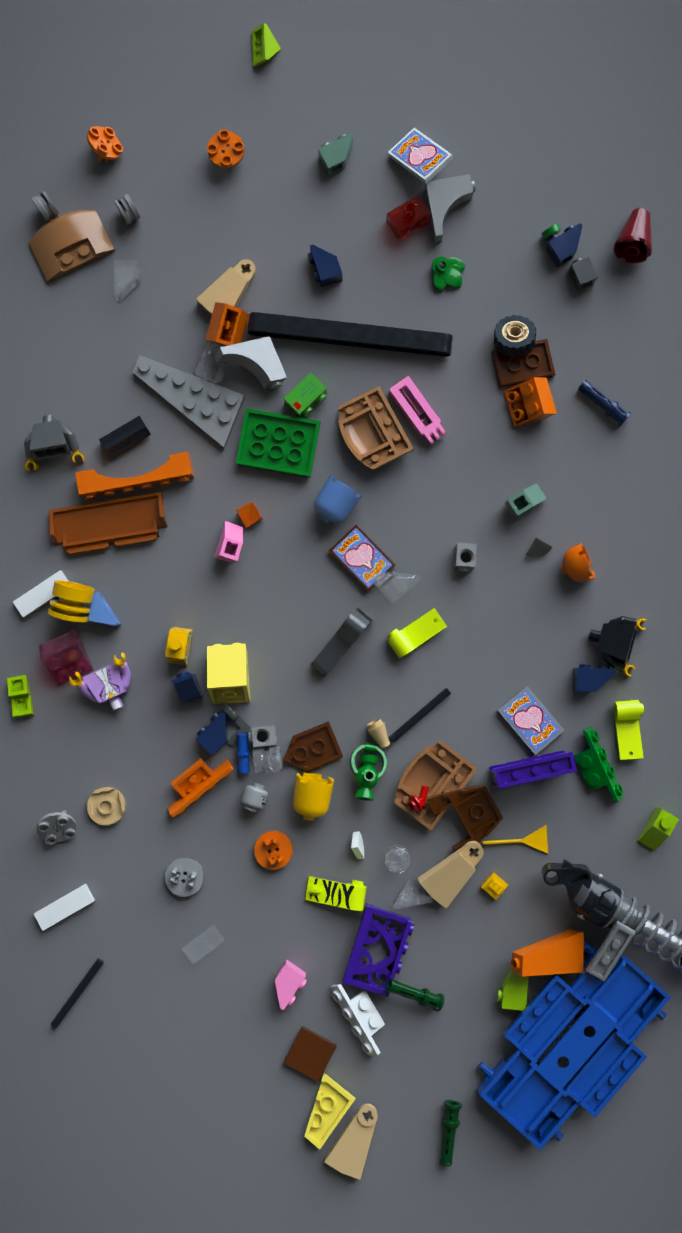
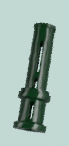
(423, 996)
(452, 1122)

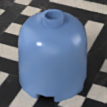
(335, 501)

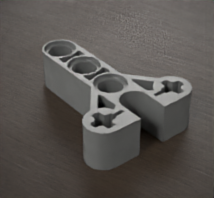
(342, 640)

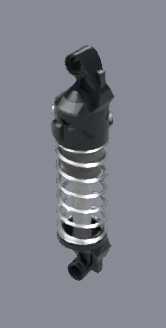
(605, 904)

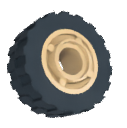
(515, 336)

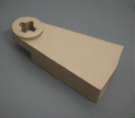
(228, 287)
(451, 874)
(352, 1145)

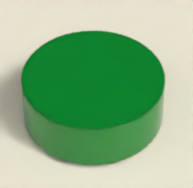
(551, 231)

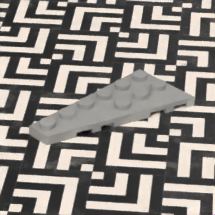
(200, 401)

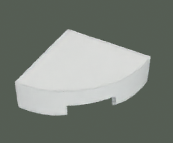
(357, 845)

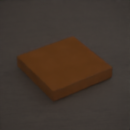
(310, 1053)

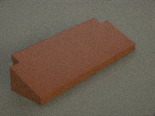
(108, 523)

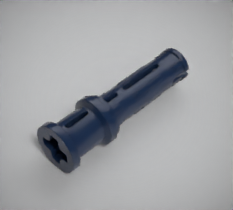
(611, 408)

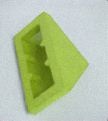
(263, 44)

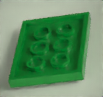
(278, 443)

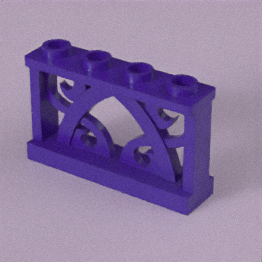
(532, 769)
(368, 924)

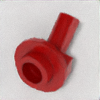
(416, 803)

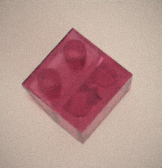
(65, 657)

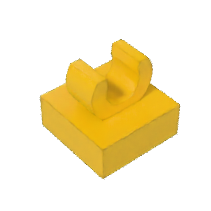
(494, 885)

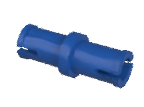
(243, 753)

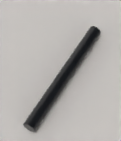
(419, 715)
(77, 992)

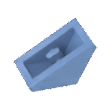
(101, 612)

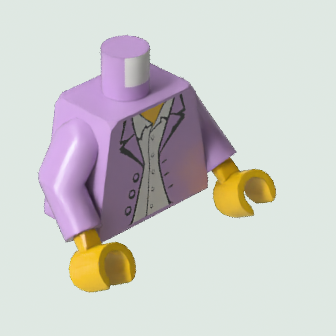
(106, 683)

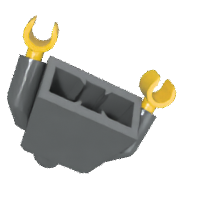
(49, 441)

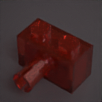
(408, 217)

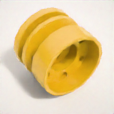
(71, 596)

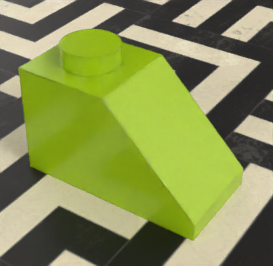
(658, 828)

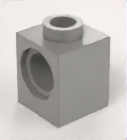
(469, 549)
(272, 736)

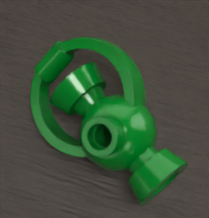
(366, 776)

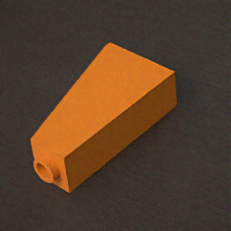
(551, 956)

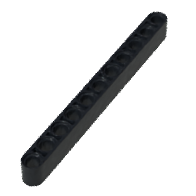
(350, 334)

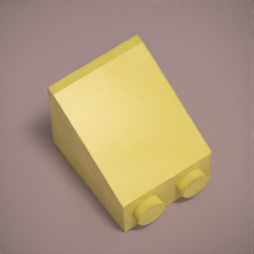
(228, 673)

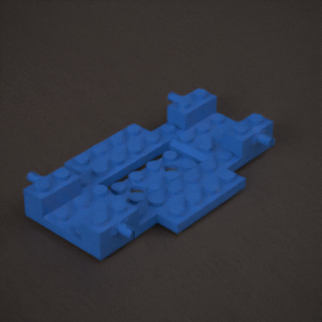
(545, 1095)

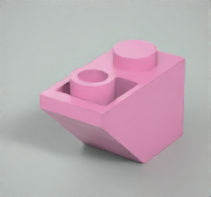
(229, 543)
(287, 982)

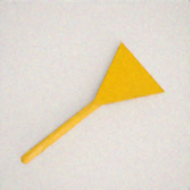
(537, 840)

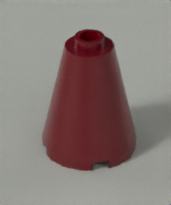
(635, 238)

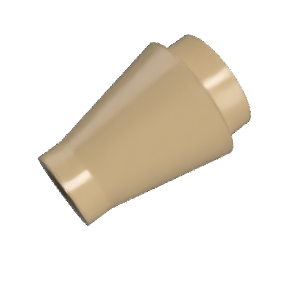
(378, 732)

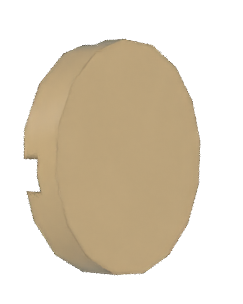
(106, 806)

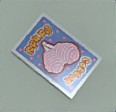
(420, 155)

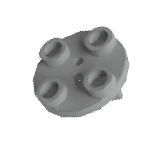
(56, 827)
(193, 879)

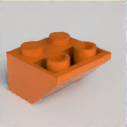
(227, 325)
(530, 401)

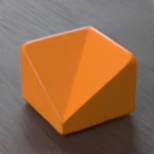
(249, 514)

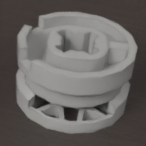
(41, 203)
(129, 207)

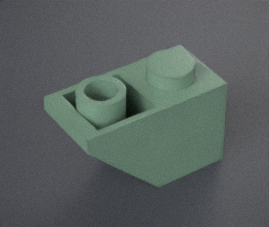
(336, 154)
(525, 501)

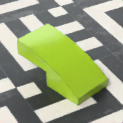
(20, 696)

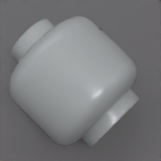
(254, 797)

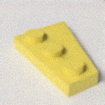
(328, 1110)

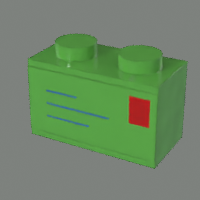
(305, 396)

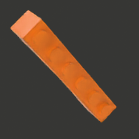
(176, 468)

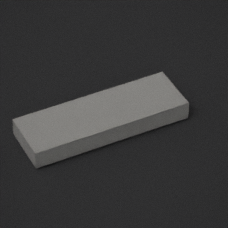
(610, 951)

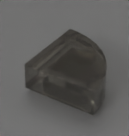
(538, 548)

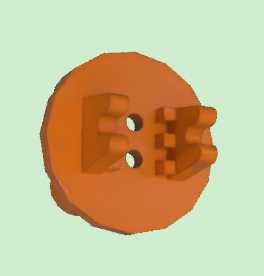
(104, 143)
(219, 143)
(275, 859)

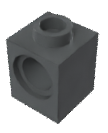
(582, 273)

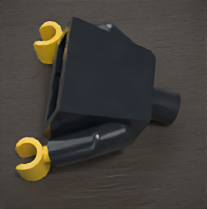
(617, 641)

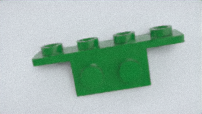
(595, 766)

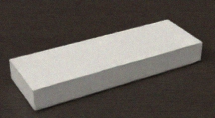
(38, 595)
(64, 907)

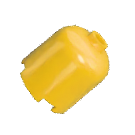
(312, 795)

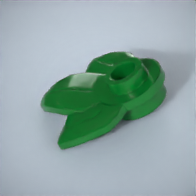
(449, 275)

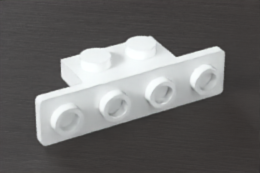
(361, 1015)

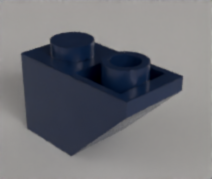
(564, 246)
(326, 266)
(589, 679)
(187, 686)
(214, 735)

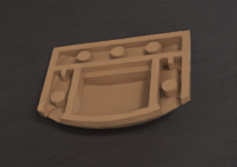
(70, 243)
(372, 429)
(439, 770)

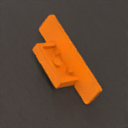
(195, 782)

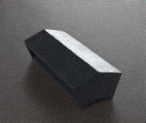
(124, 437)

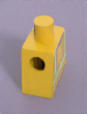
(178, 645)

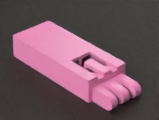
(413, 405)

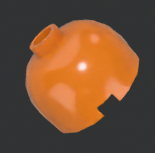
(577, 564)

